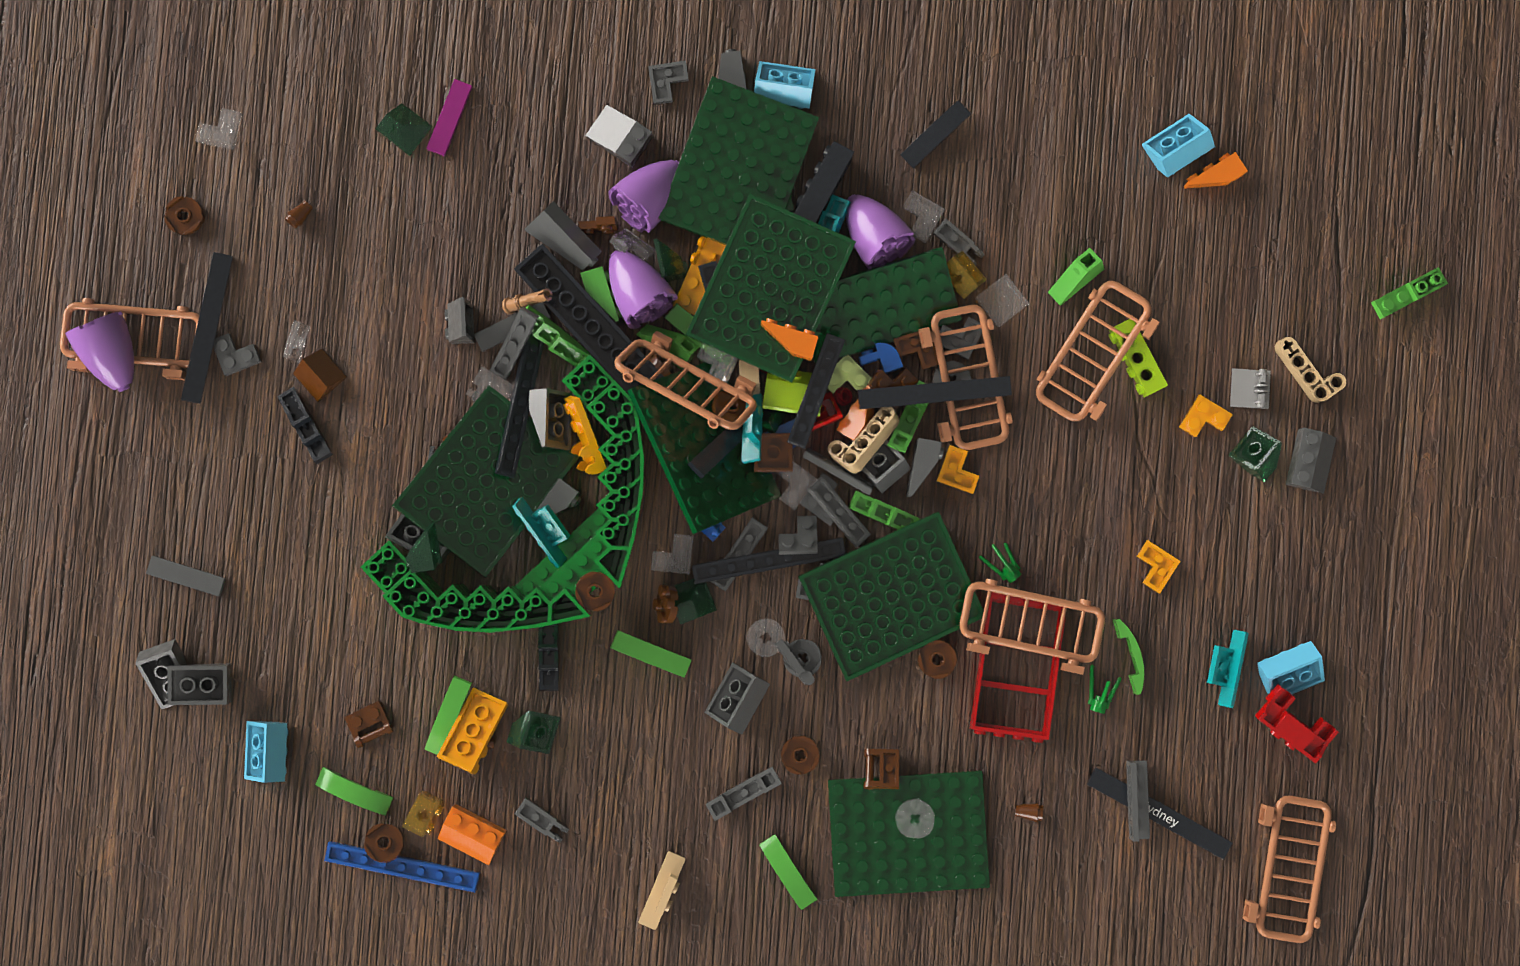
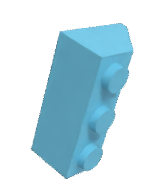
(785, 83)
(1179, 145)
(1293, 669)
(265, 751)

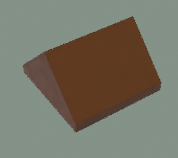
(319, 374)

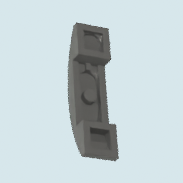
(743, 793)

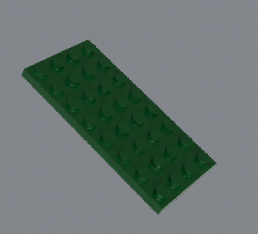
(888, 302)

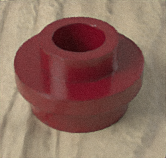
(843, 396)

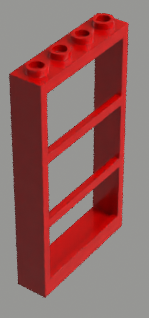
(1018, 733)

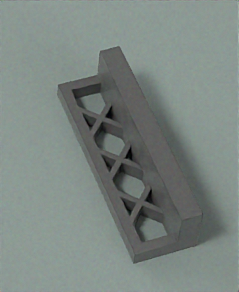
(1138, 800)

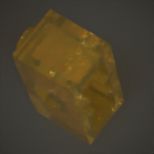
(964, 274)
(414, 820)

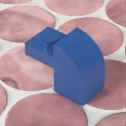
(885, 354)

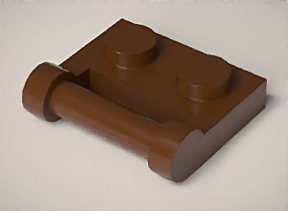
(366, 717)
(887, 769)

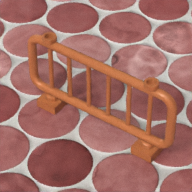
(87, 304)
(1141, 324)
(926, 339)
(661, 346)
(1073, 658)
(1251, 910)

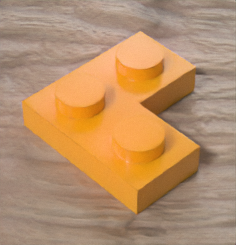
(1204, 411)
(952, 473)
(1162, 565)

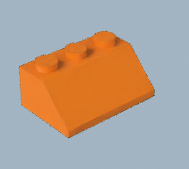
(471, 834)

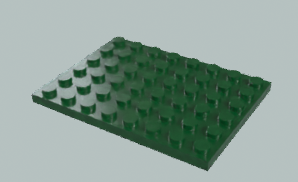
(736, 150)
(771, 270)
(680, 436)
(467, 496)
(890, 596)
(878, 859)

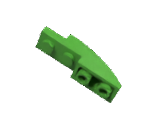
(1409, 293)

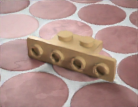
(664, 886)

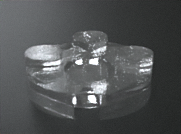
(759, 628)
(913, 829)

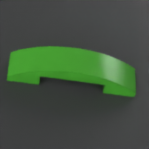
(907, 425)
(1137, 678)
(354, 792)
(787, 872)

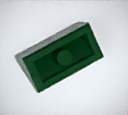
(772, 420)

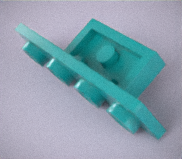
(753, 433)
(545, 528)
(1227, 667)

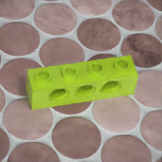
(1147, 362)

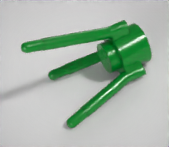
(1010, 571)
(1101, 703)

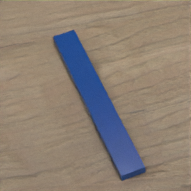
(404, 867)

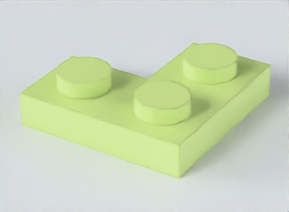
(848, 371)

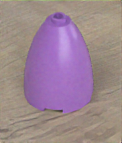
(644, 194)
(877, 231)
(638, 289)
(105, 350)

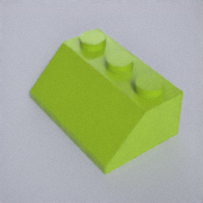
(783, 395)

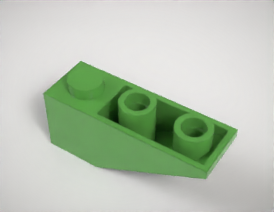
(1077, 275)
(597, 287)
(681, 345)

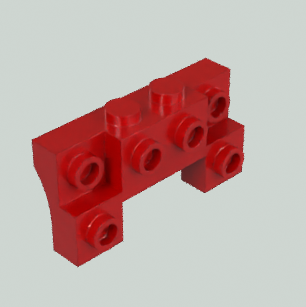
(1296, 734)

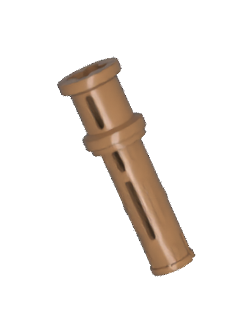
(511, 305)

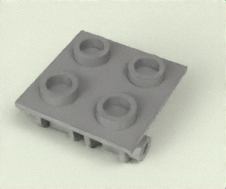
(1250, 388)

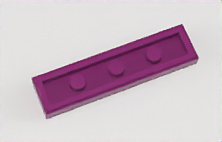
(449, 117)

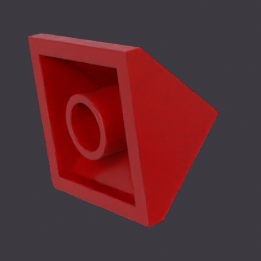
(829, 412)

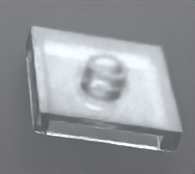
(1002, 300)
(296, 341)

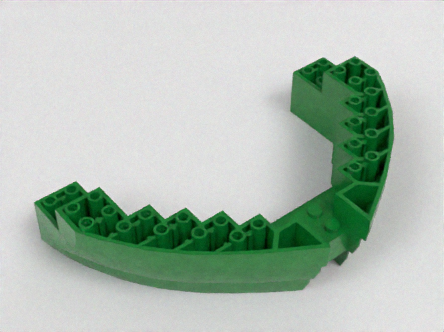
(546, 592)

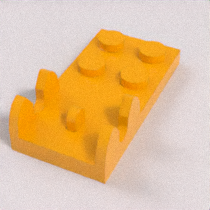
(692, 287)
(587, 446)
(472, 731)

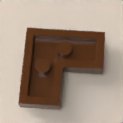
(604, 224)
(911, 344)
(882, 380)

